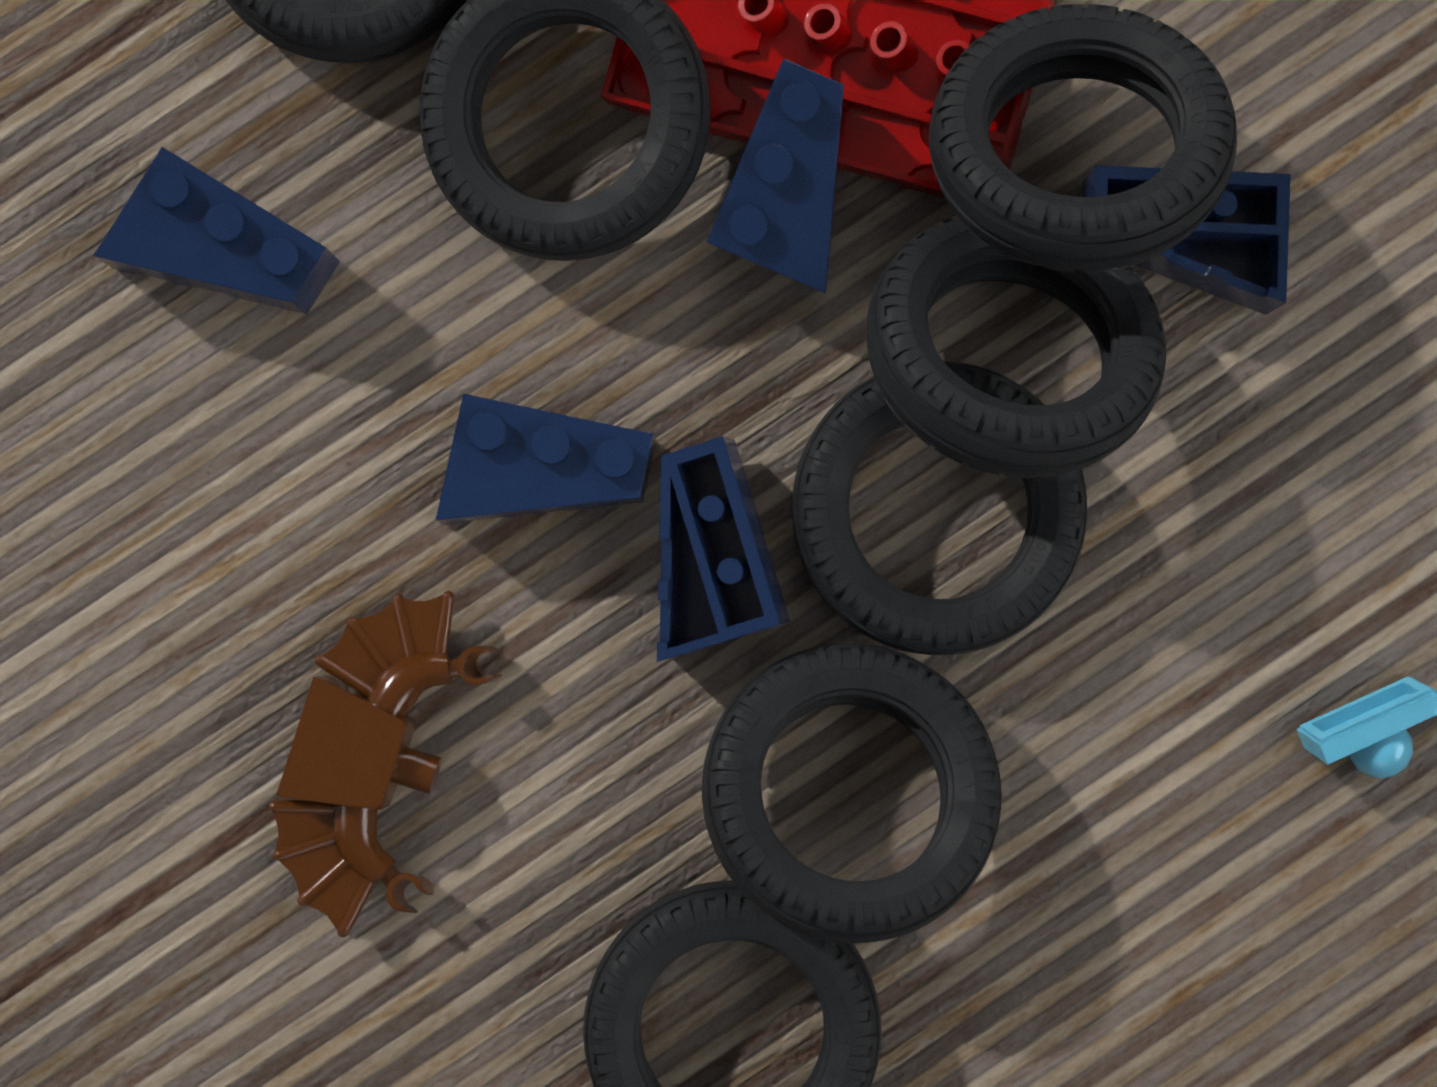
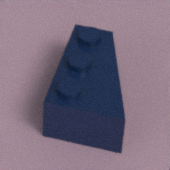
(786, 180)
(212, 238)
(1236, 249)
(538, 461)
(712, 552)

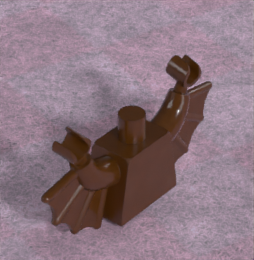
(357, 750)

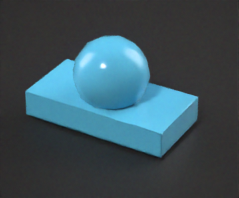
(1372, 728)

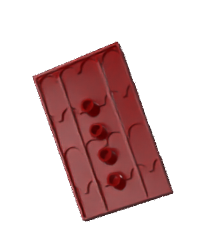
(881, 50)

